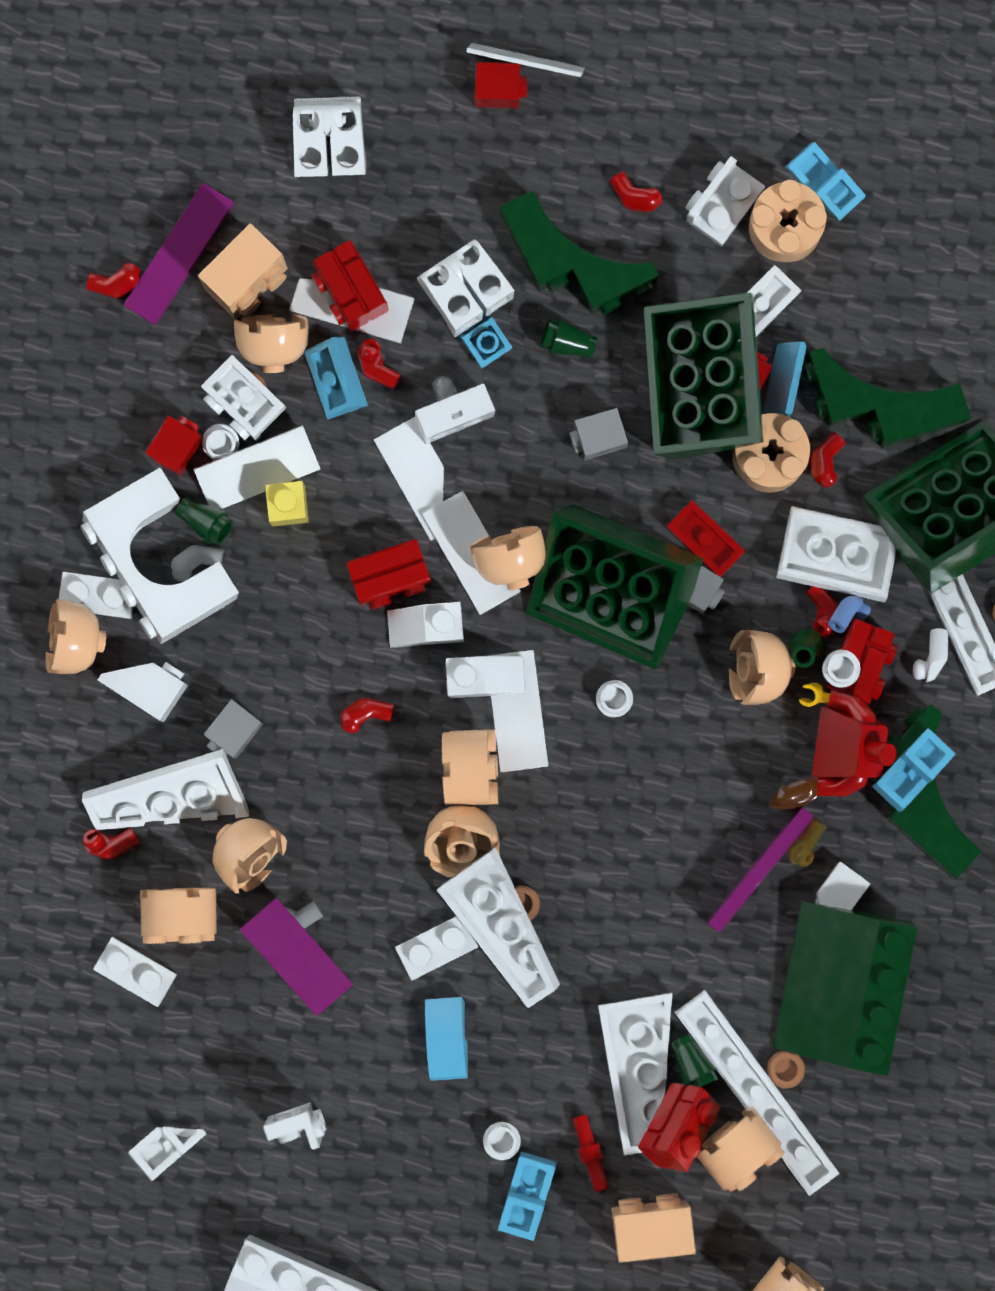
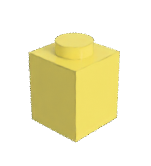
(287, 503)

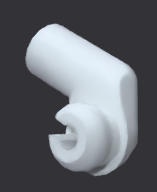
(937, 656)

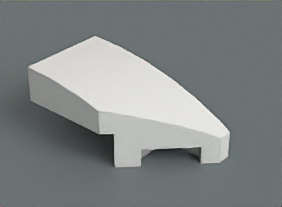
(842, 888)
(163, 1148)

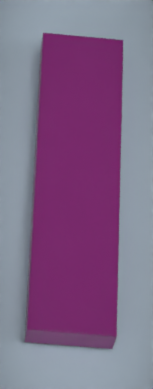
(179, 254)
(760, 869)

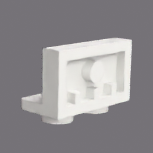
(724, 201)
(242, 398)
(289, 1124)

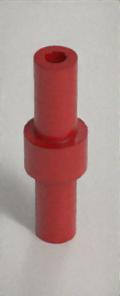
(590, 1152)

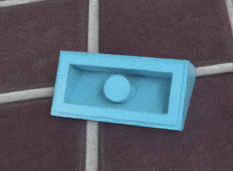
(335, 377)
(784, 378)

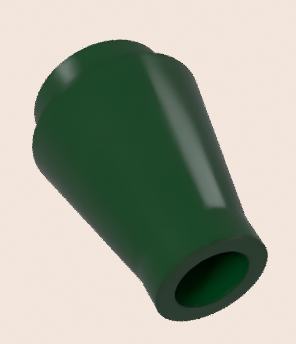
(566, 339)
(205, 520)
(806, 640)
(693, 1063)

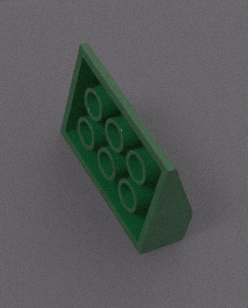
(703, 376)
(942, 508)
(613, 585)
(845, 987)

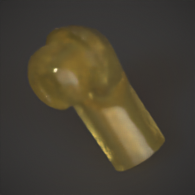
(802, 849)

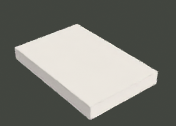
(837, 554)

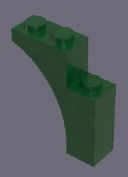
(555, 258)
(894, 414)
(926, 818)

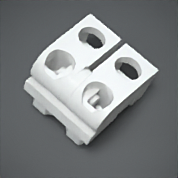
(334, 118)
(449, 285)

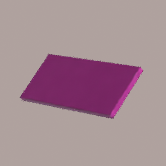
(296, 956)

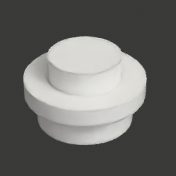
(220, 441)
(841, 668)
(614, 698)
(501, 1140)

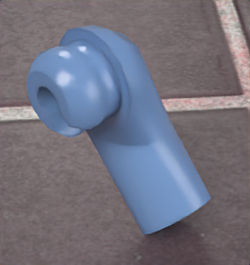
(848, 608)

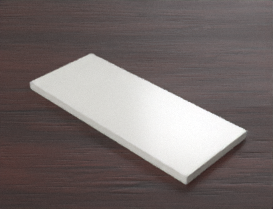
(525, 59)
(389, 326)
(414, 467)
(250, 469)
(455, 529)
(520, 723)

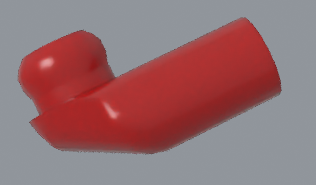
(635, 198)
(117, 284)
(373, 366)
(822, 460)
(826, 607)
(363, 709)
(109, 846)

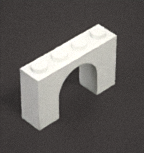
(164, 608)

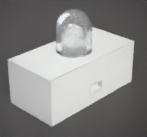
(453, 410)

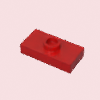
(705, 539)

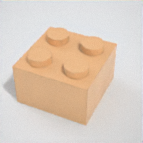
(244, 273)
(653, 1228)

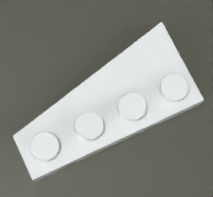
(169, 794)
(498, 922)
(637, 1055)

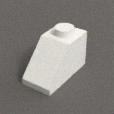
(425, 625)
(485, 676)
(148, 687)

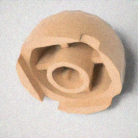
(271, 340)
(510, 557)
(73, 638)
(761, 660)
(459, 838)
(245, 851)

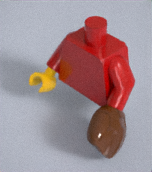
(847, 750)

